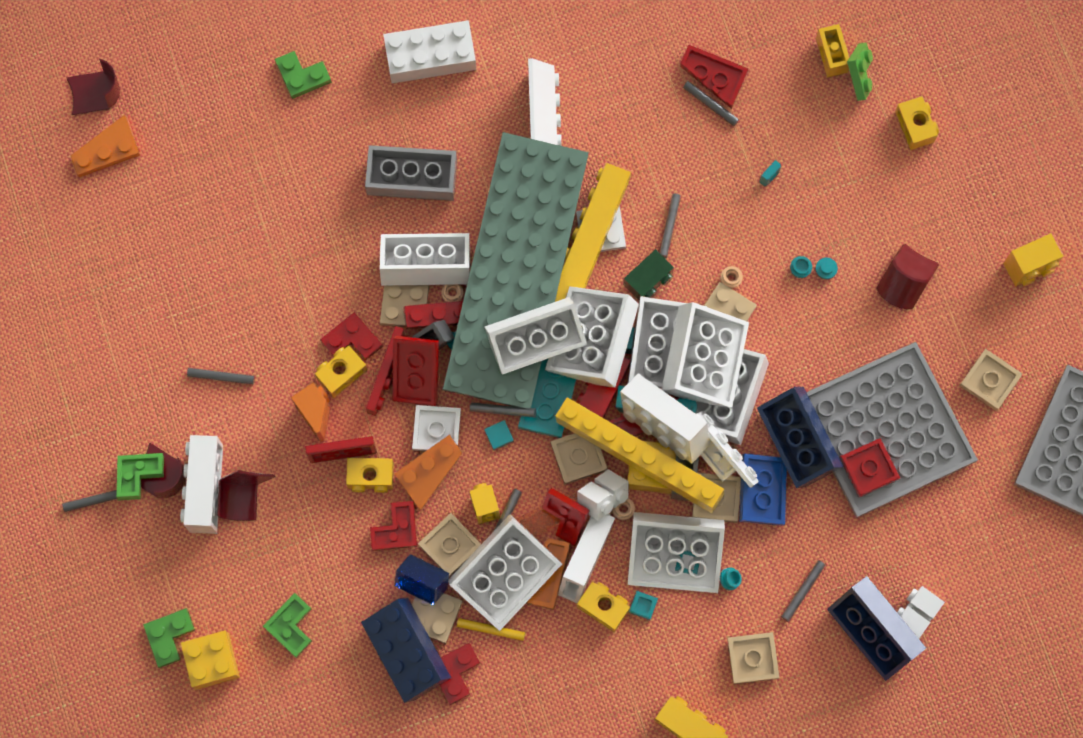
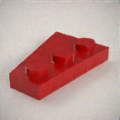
(715, 73)

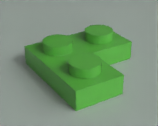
(858, 65)
(301, 80)
(133, 469)
(284, 625)
(162, 634)

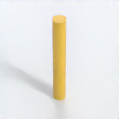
(490, 629)

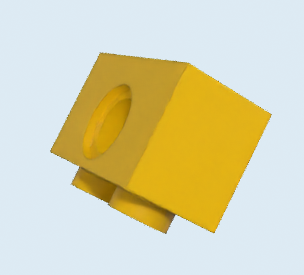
(833, 50)
(917, 135)
(337, 383)
(360, 466)
(484, 503)
(589, 604)

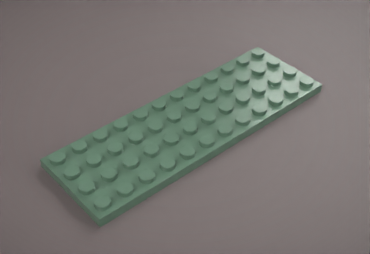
(515, 261)

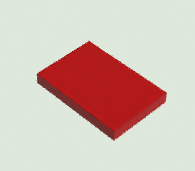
(415, 370)
(341, 449)

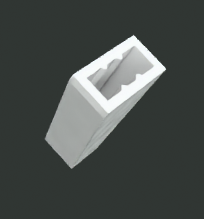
(585, 558)

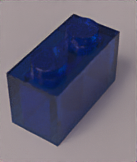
(421, 579)

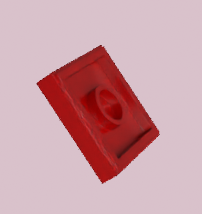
(869, 467)

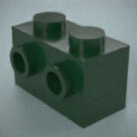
(649, 276)

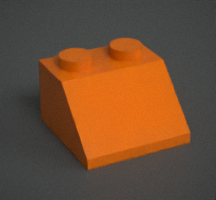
(314, 408)

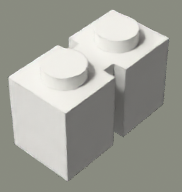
(604, 498)
(920, 610)

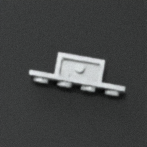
(723, 458)

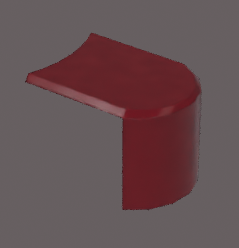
(94, 90)
(906, 278)
(173, 476)
(239, 495)

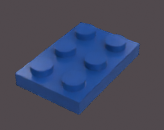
(766, 499)

